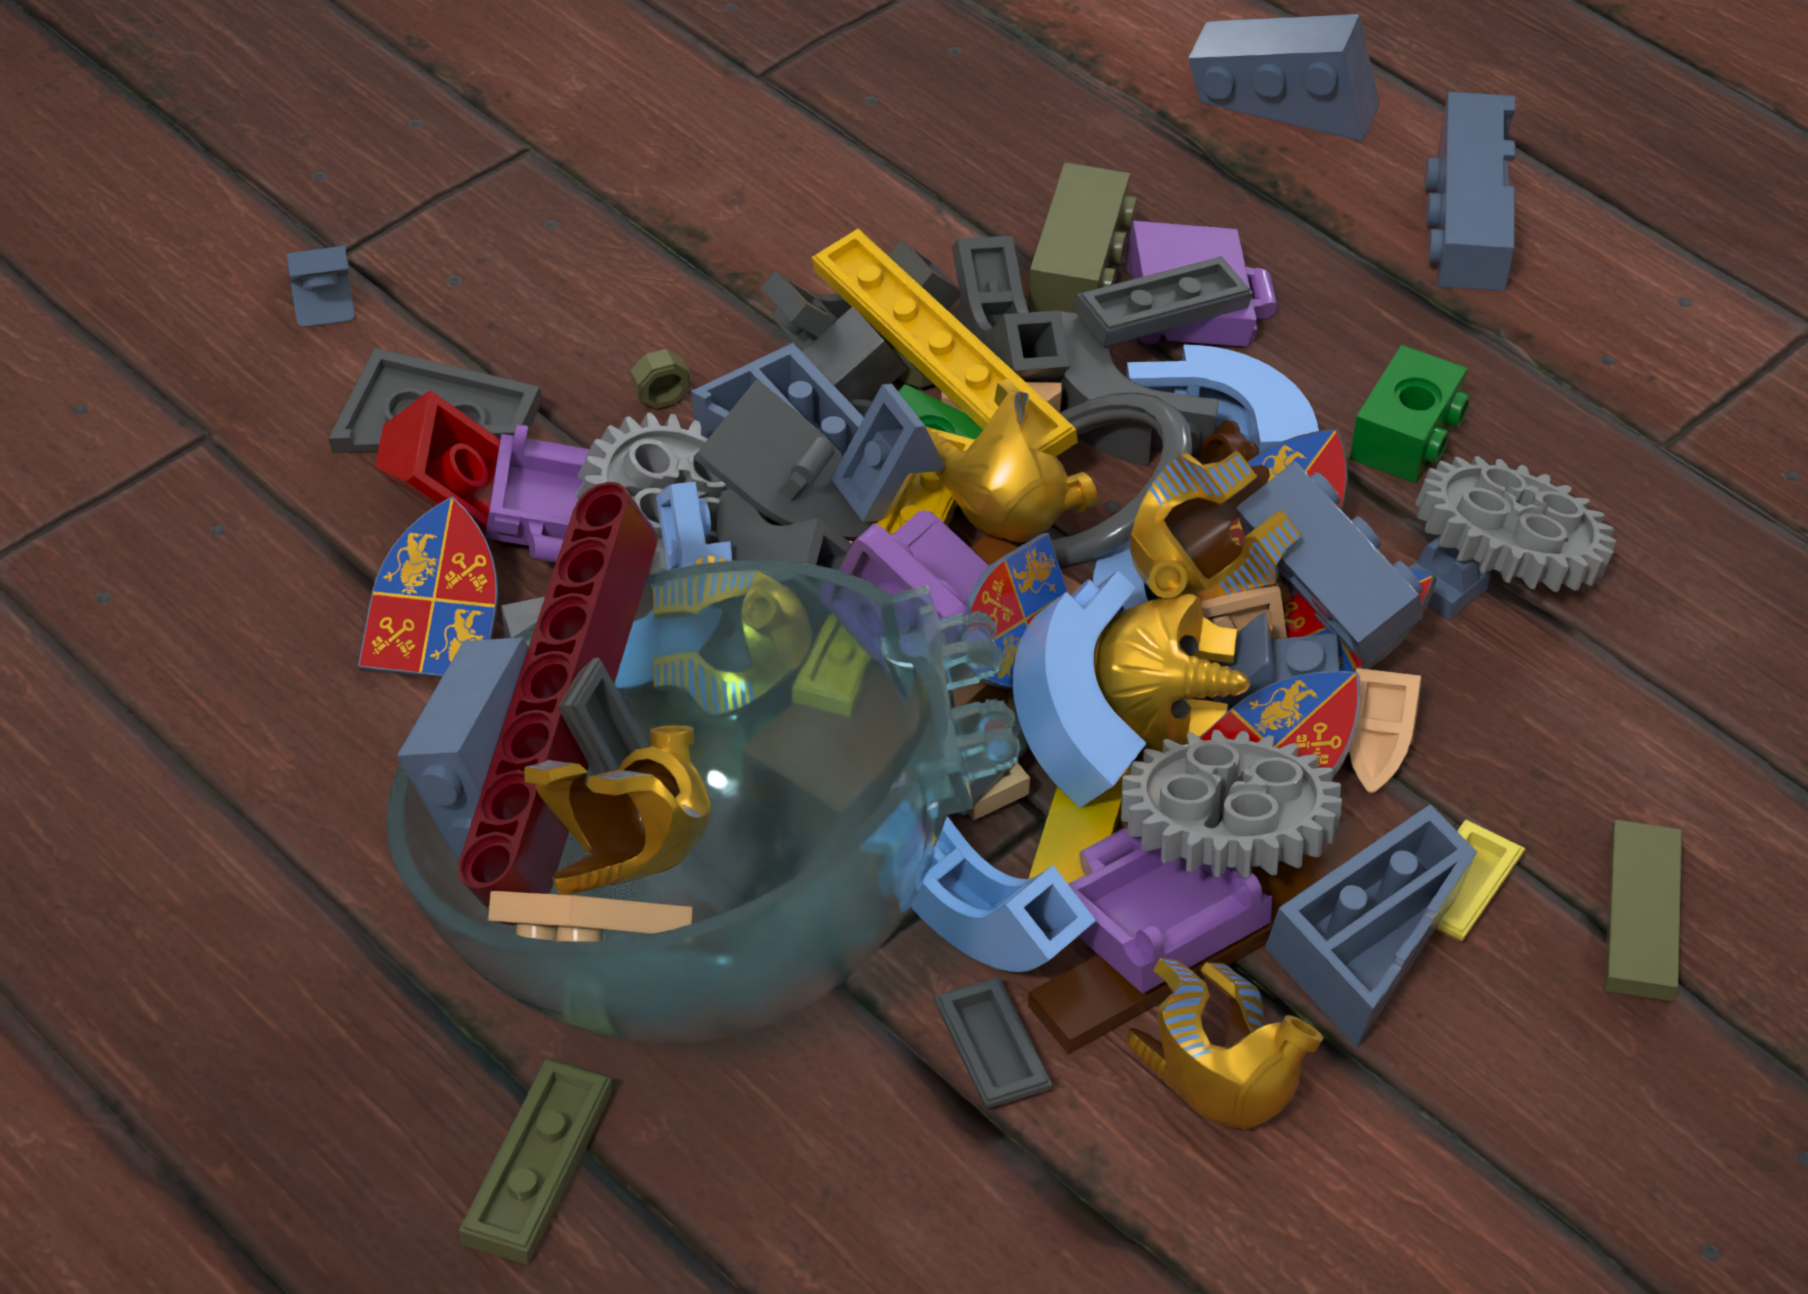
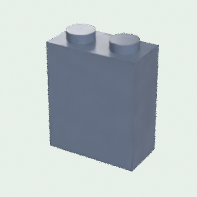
(459, 732)

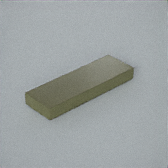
(1643, 911)
(536, 1162)

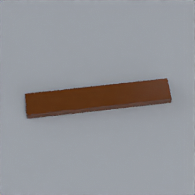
(1098, 998)

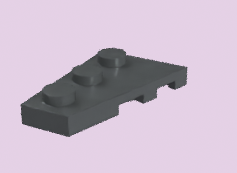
(397, 380)

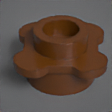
(1227, 441)

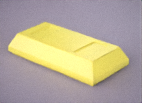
(1487, 873)

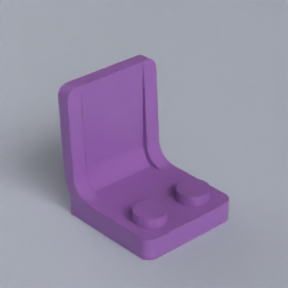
(918, 556)

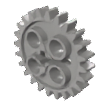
(646, 462)
(1515, 523)
(1262, 795)

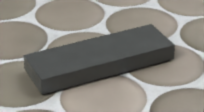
(1162, 301)

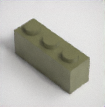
(1081, 237)

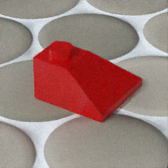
(440, 455)

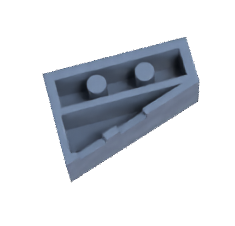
(1289, 71)
(1472, 193)
(793, 380)
(1337, 563)
(1370, 918)

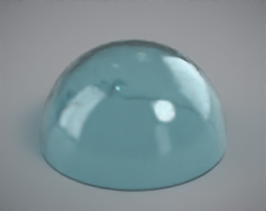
(827, 785)

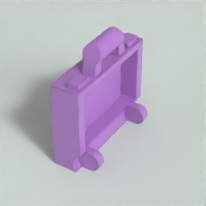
(1167, 246)
(534, 493)
(1161, 909)

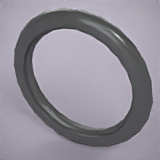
(1104, 411)

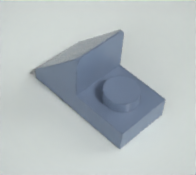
(320, 286)
(882, 454)
(1274, 660)

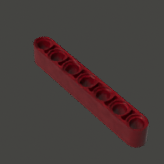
(584, 616)

